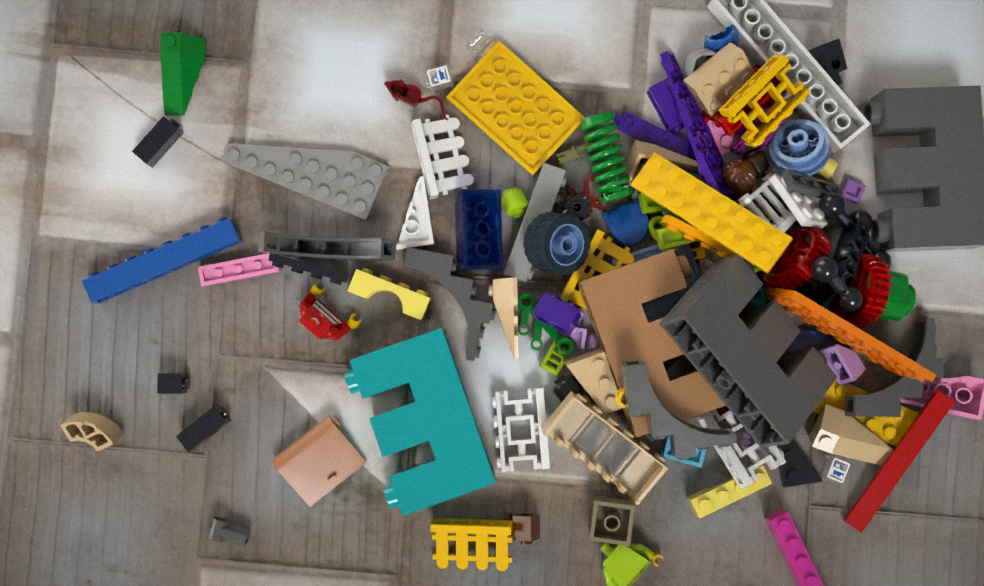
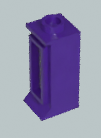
(665, 106)

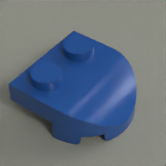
(627, 224)

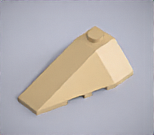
(643, 151)
(506, 300)
(847, 437)

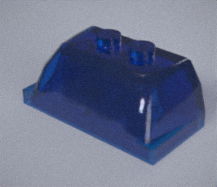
(479, 229)

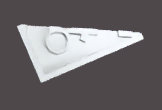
(417, 225)

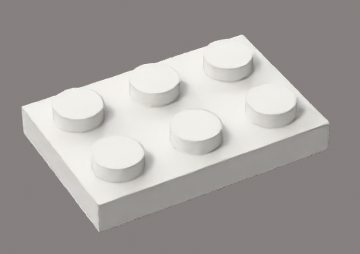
(799, 204)

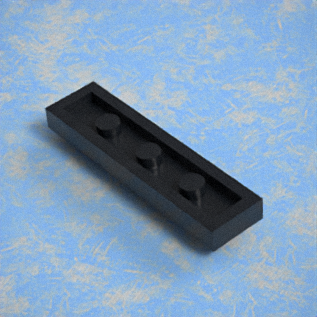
(299, 267)

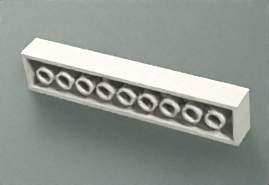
(764, 35)

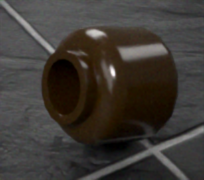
(758, 160)

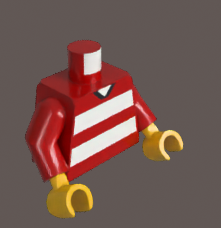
(321, 319)

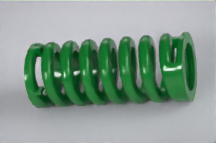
(591, 125)

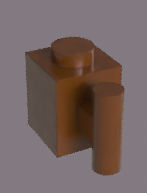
(525, 527)

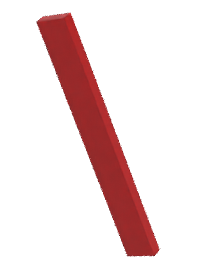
(899, 460)

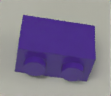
(557, 313)

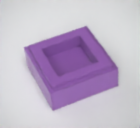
(852, 191)

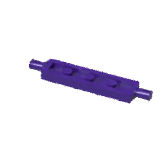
(652, 134)

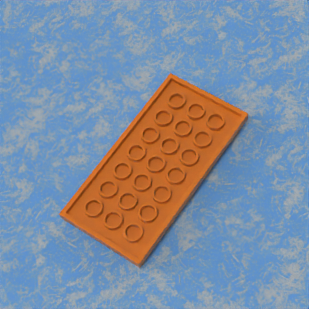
(849, 334)

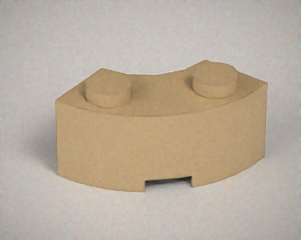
(92, 429)

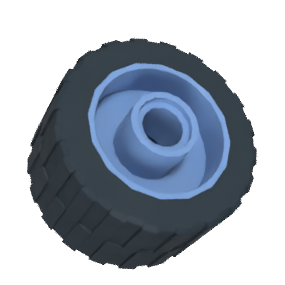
(557, 243)

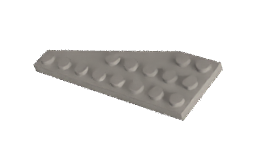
(329, 176)

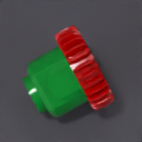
(884, 293)

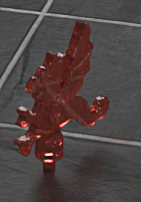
(586, 191)

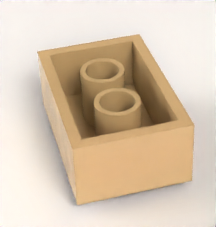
(719, 78)

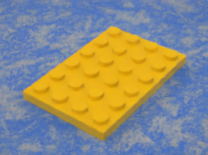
(515, 108)

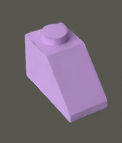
(843, 363)

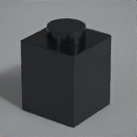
(172, 383)

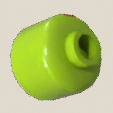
(514, 202)

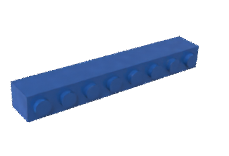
(162, 261)

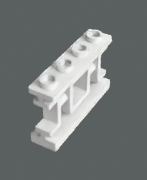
(535, 429)
(732, 453)

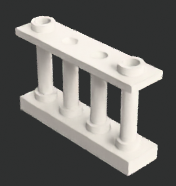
(782, 222)

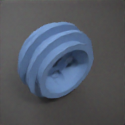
(798, 139)

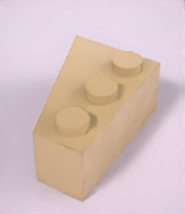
(596, 378)

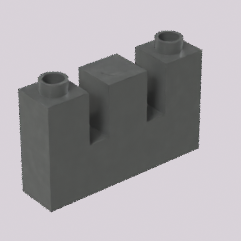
(943, 168)
(742, 353)

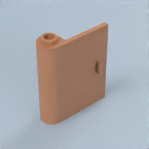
(317, 457)

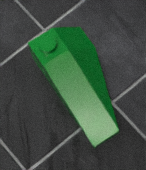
(180, 68)

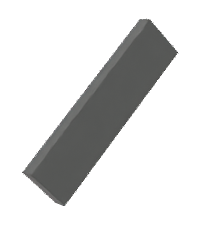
(808, 185)

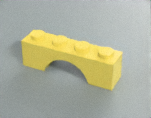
(365, 285)
(721, 495)

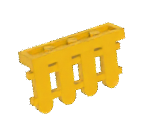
(595, 263)
(499, 533)

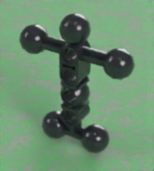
(849, 248)

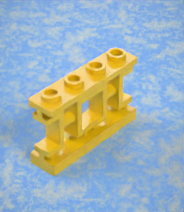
(754, 90)

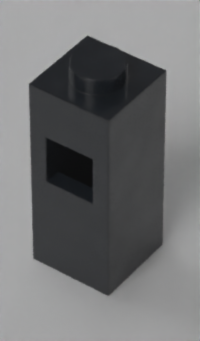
(158, 141)
(204, 428)

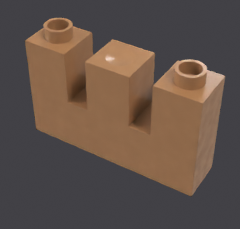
(625, 335)

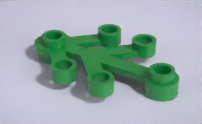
(538, 325)

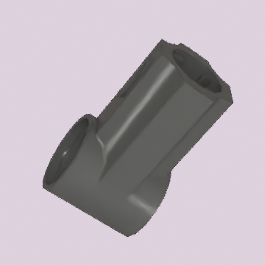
(222, 530)

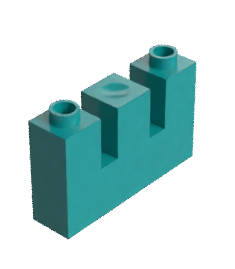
(437, 416)

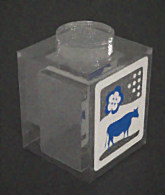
(438, 78)
(835, 469)

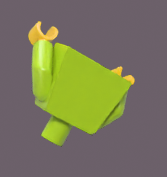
(626, 563)

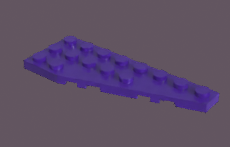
(700, 137)

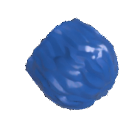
(721, 39)

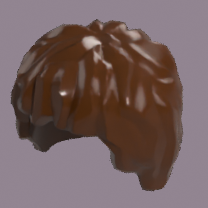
(739, 176)

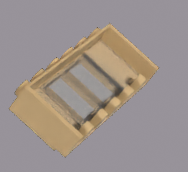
(605, 446)

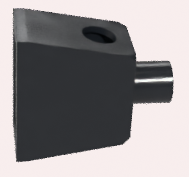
(831, 59)

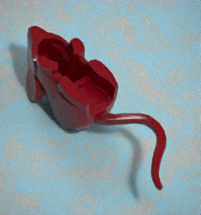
(410, 94)

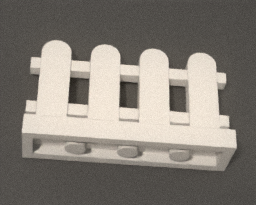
(434, 147)

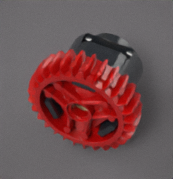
(794, 265)

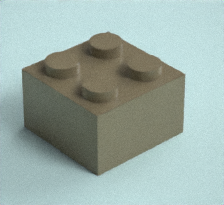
(612, 520)

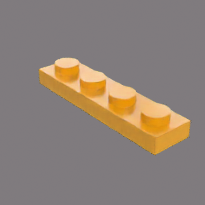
(691, 234)

